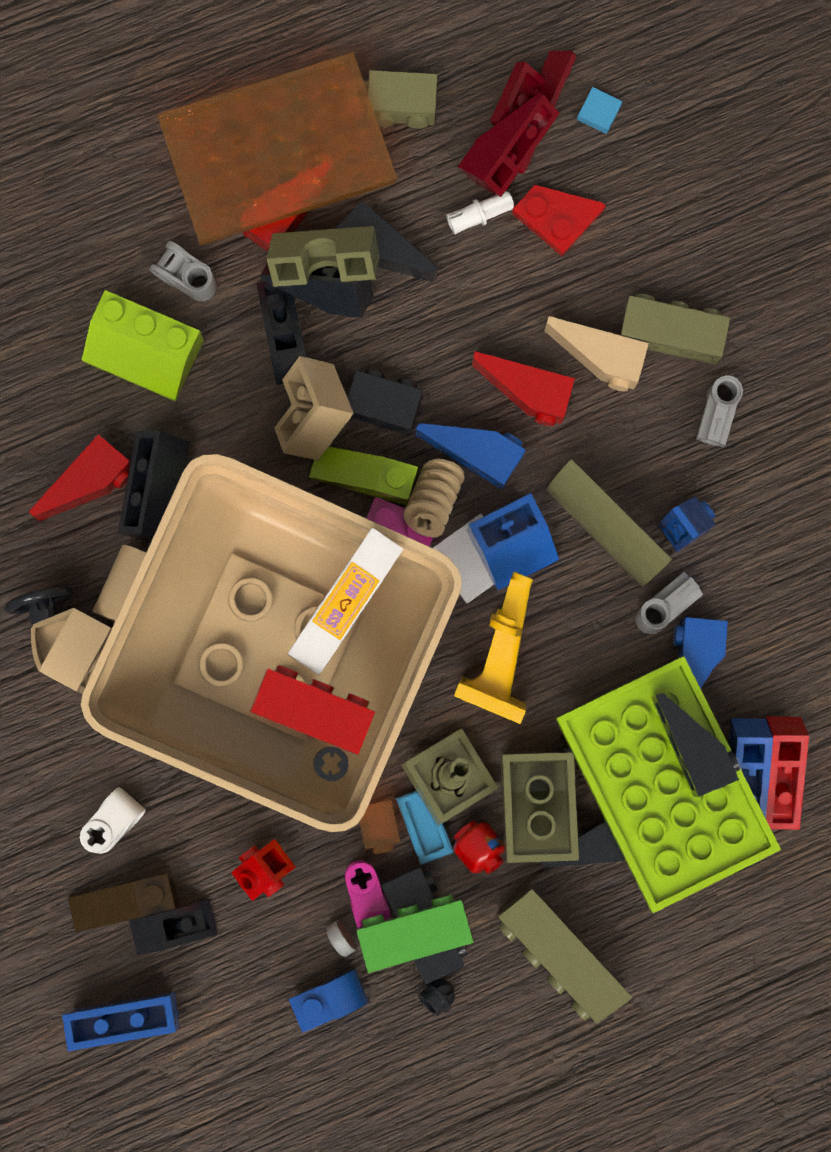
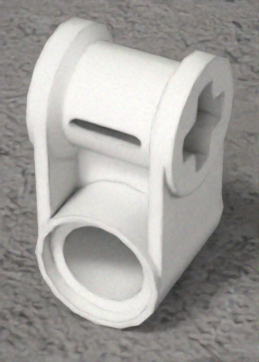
(116, 817)

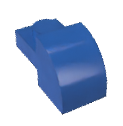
(329, 1000)

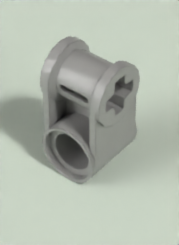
(180, 269)

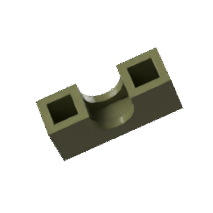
(298, 254)

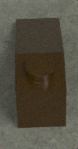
(124, 902)

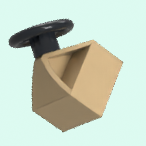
(62, 643)

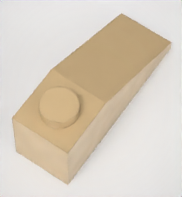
(605, 354)

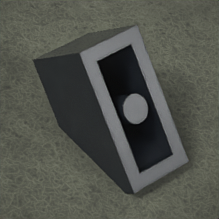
(173, 927)

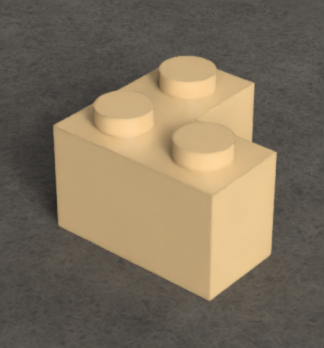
(316, 410)

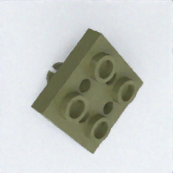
(460, 770)

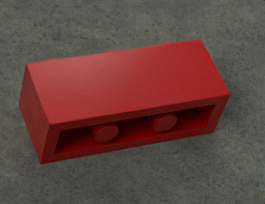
(313, 709)

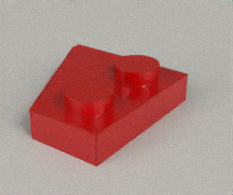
(557, 216)

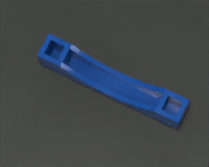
(701, 644)

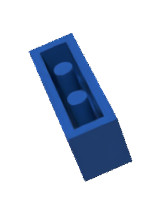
(121, 1021)

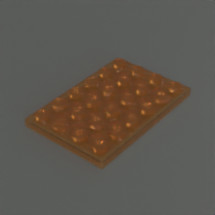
(277, 148)

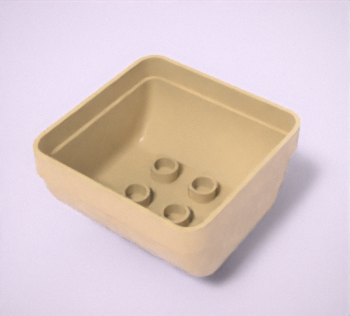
(223, 601)

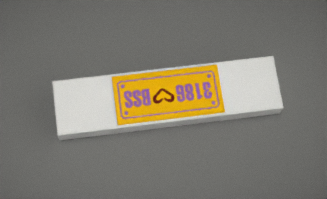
(345, 601)

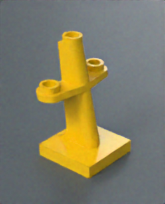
(494, 685)

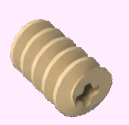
(433, 497)

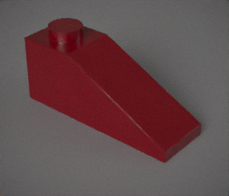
(507, 146)

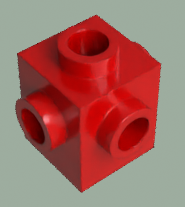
(263, 870)

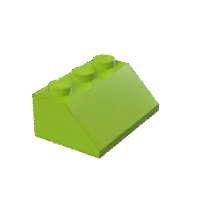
(141, 345)

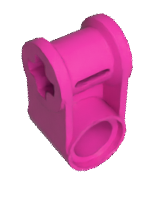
(366, 899)

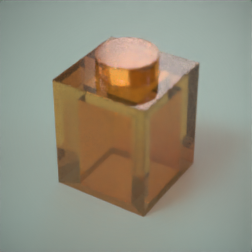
(379, 827)

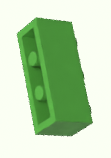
(414, 933)

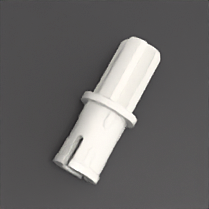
(479, 212)

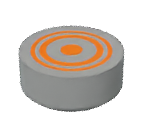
(341, 938)

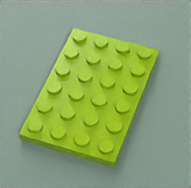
(663, 832)

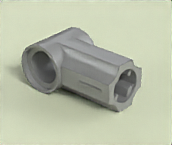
(718, 413)
(669, 603)

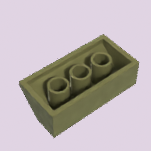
(563, 955)

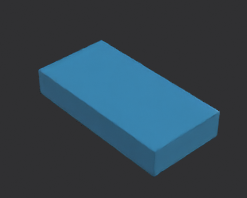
(427, 837)

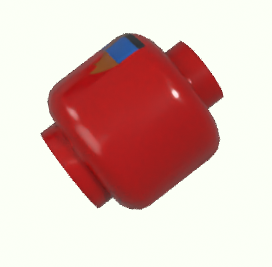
(479, 847)

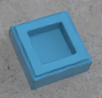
(599, 110)

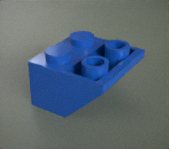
(513, 541)

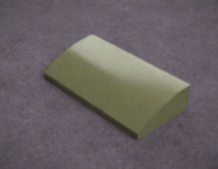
(607, 523)

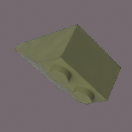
(539, 807)

